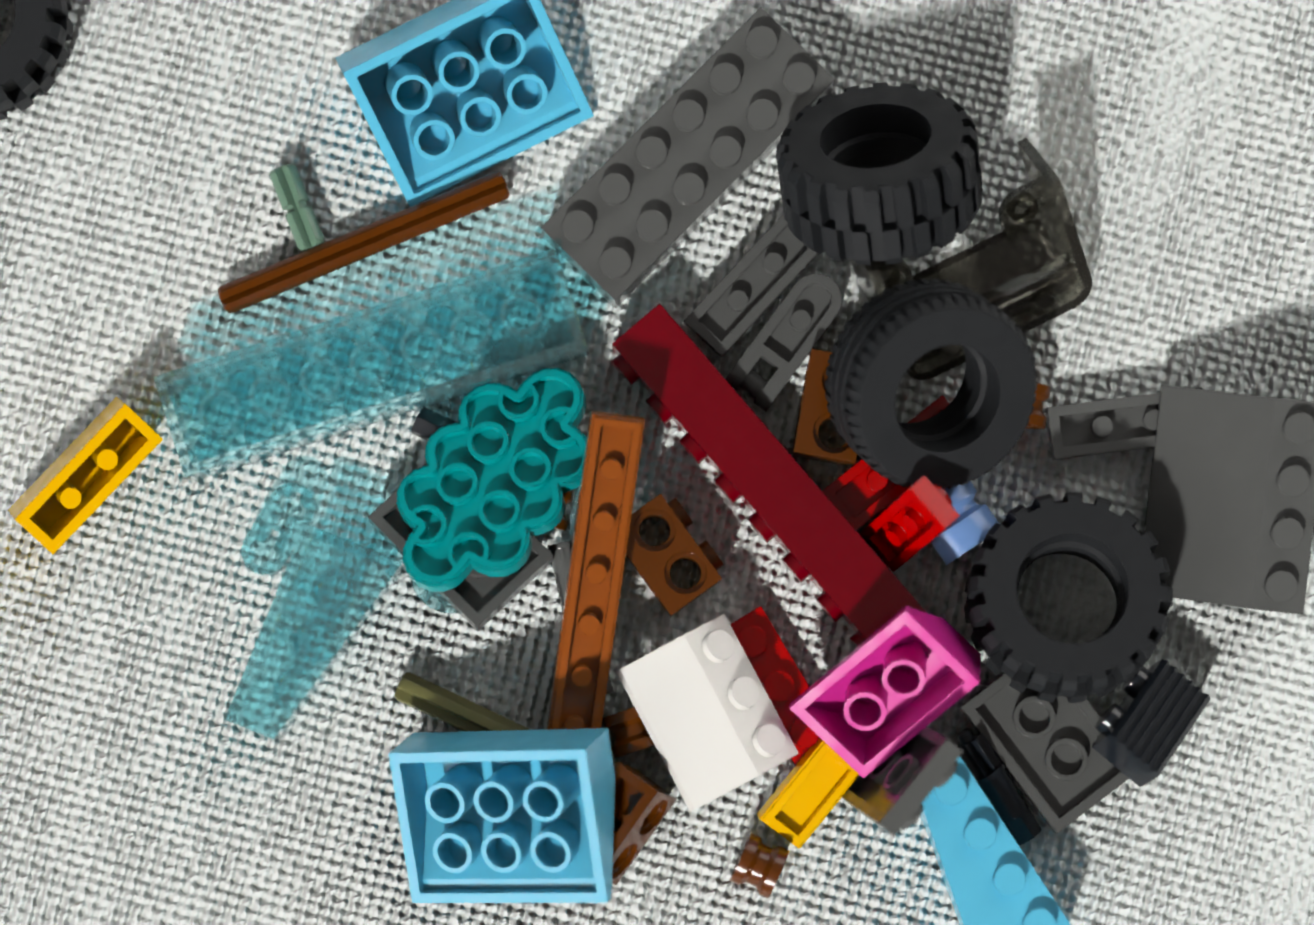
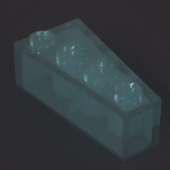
(312, 620)

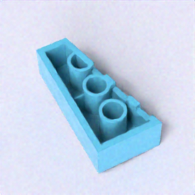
(981, 860)

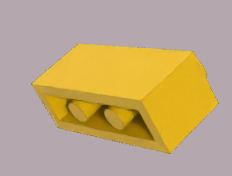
(84, 475)

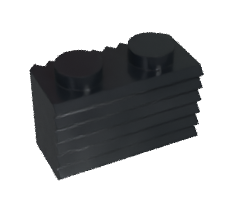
(1149, 722)

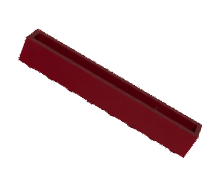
(761, 473)

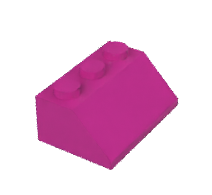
(890, 688)

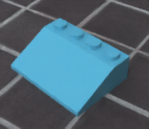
(463, 90)
(506, 815)

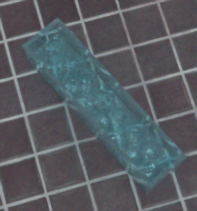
(371, 365)

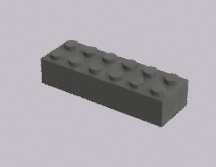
(687, 158)

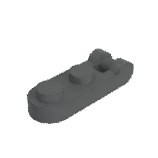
(788, 337)

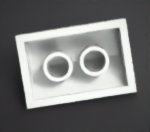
(707, 712)

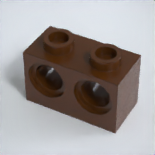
(814, 413)
(655, 562)
(637, 813)

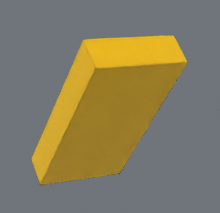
(808, 794)

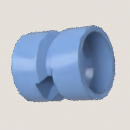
(968, 528)

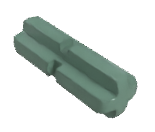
(294, 200)

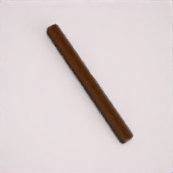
(363, 242)

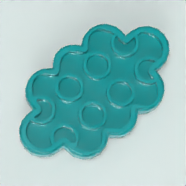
(493, 480)

